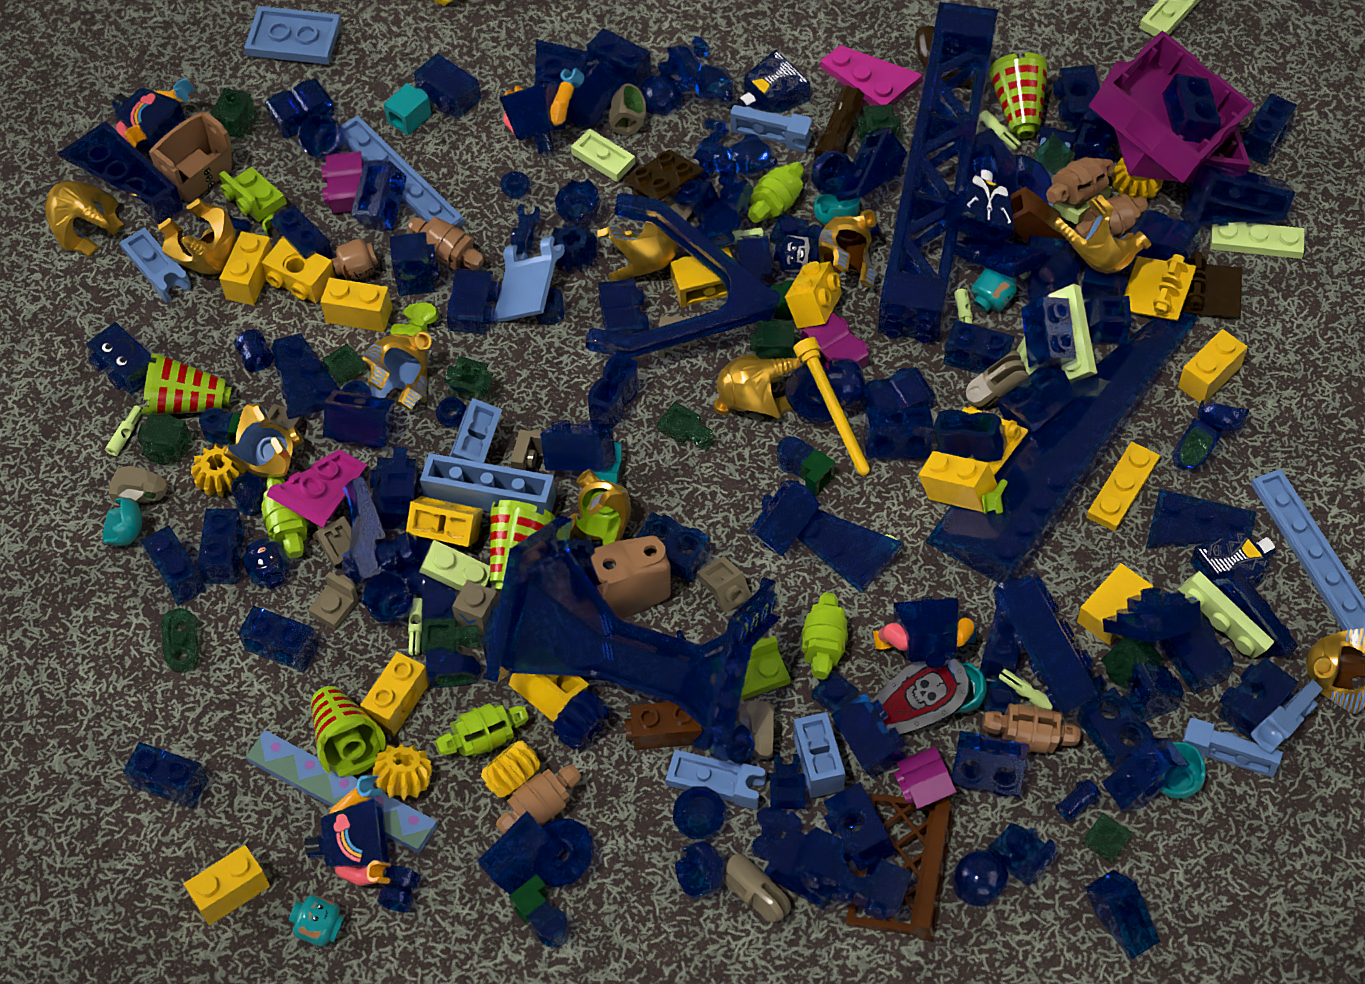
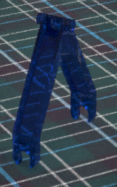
(746, 295)

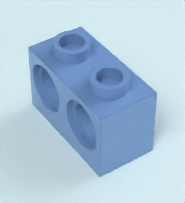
(476, 431)
(818, 755)

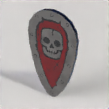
(924, 695)

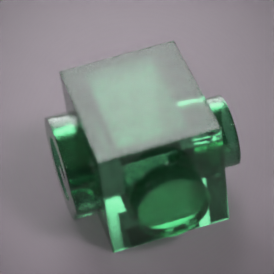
(234, 111)
(877, 118)
(773, 339)
(468, 379)
(163, 438)
(1124, 656)

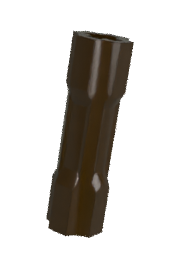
(846, 111)

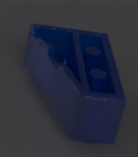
(1235, 195)

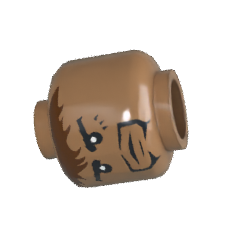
(355, 260)

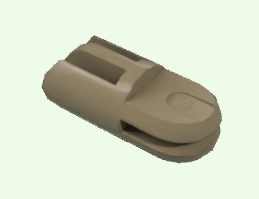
(997, 380)
(756, 888)

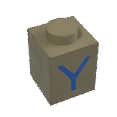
(474, 605)

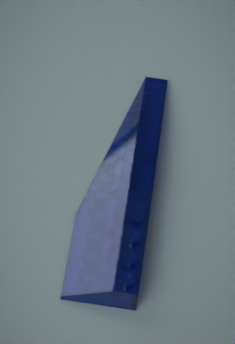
(1059, 457)

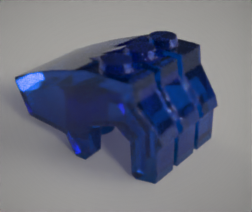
(1091, 144)
(1023, 852)

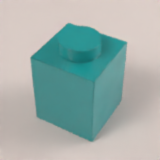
(407, 109)

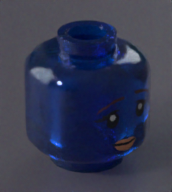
(266, 563)

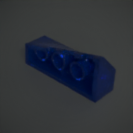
(121, 165)
(1049, 643)

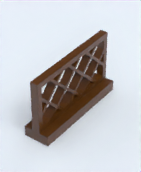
(931, 871)

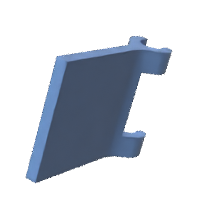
(526, 281)

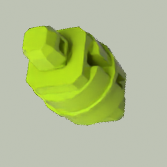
(776, 192)
(284, 524)
(824, 635)
(485, 738)

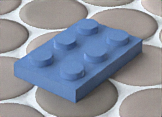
(293, 35)

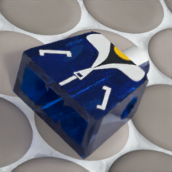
(982, 209)

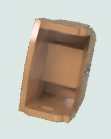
(194, 155)
(638, 578)

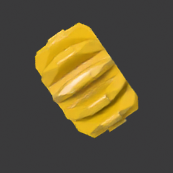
(1133, 185)
(215, 471)
(510, 769)
(402, 771)

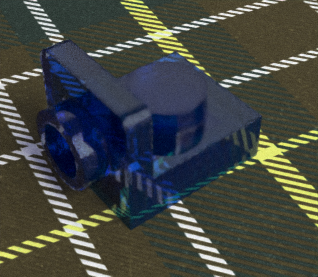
(698, 196)

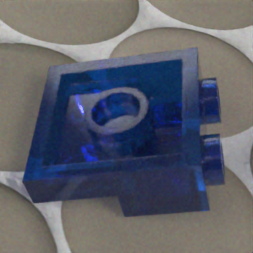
(1155, 616)

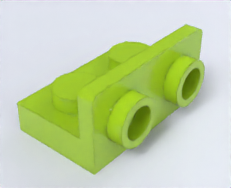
(252, 193)
(765, 669)

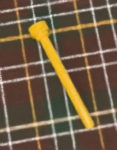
(808, 352)

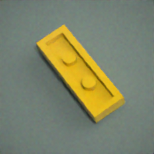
(1123, 486)

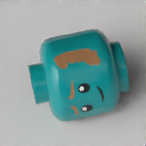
(993, 291)
(316, 920)

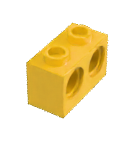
(444, 521)

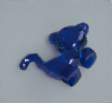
(707, 79)
(745, 156)

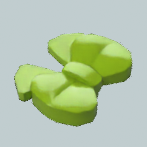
(419, 315)

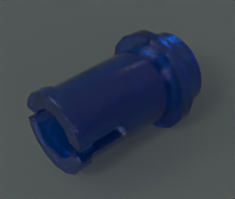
(1065, 136)
(1078, 800)

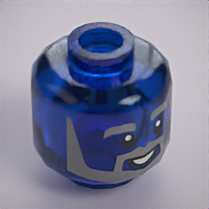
(795, 253)

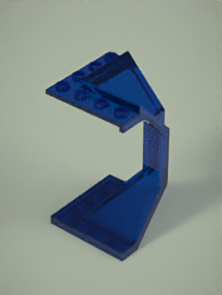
(562, 625)

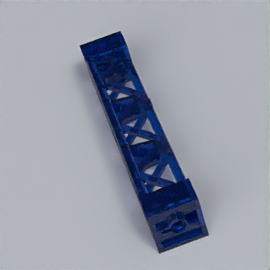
(909, 301)

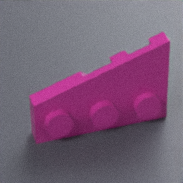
(876, 78)
(319, 489)

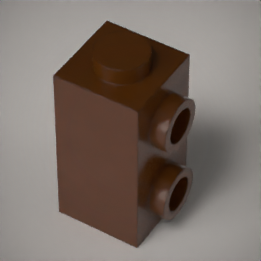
(1033, 215)
(660, 726)

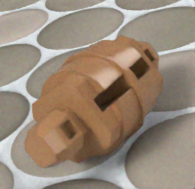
(1080, 181)
(1123, 218)
(451, 244)
(1032, 726)
(540, 796)

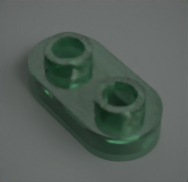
(180, 642)

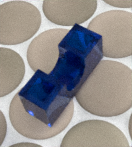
(823, 866)

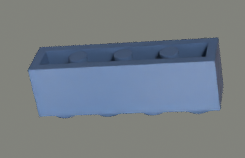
(483, 483)

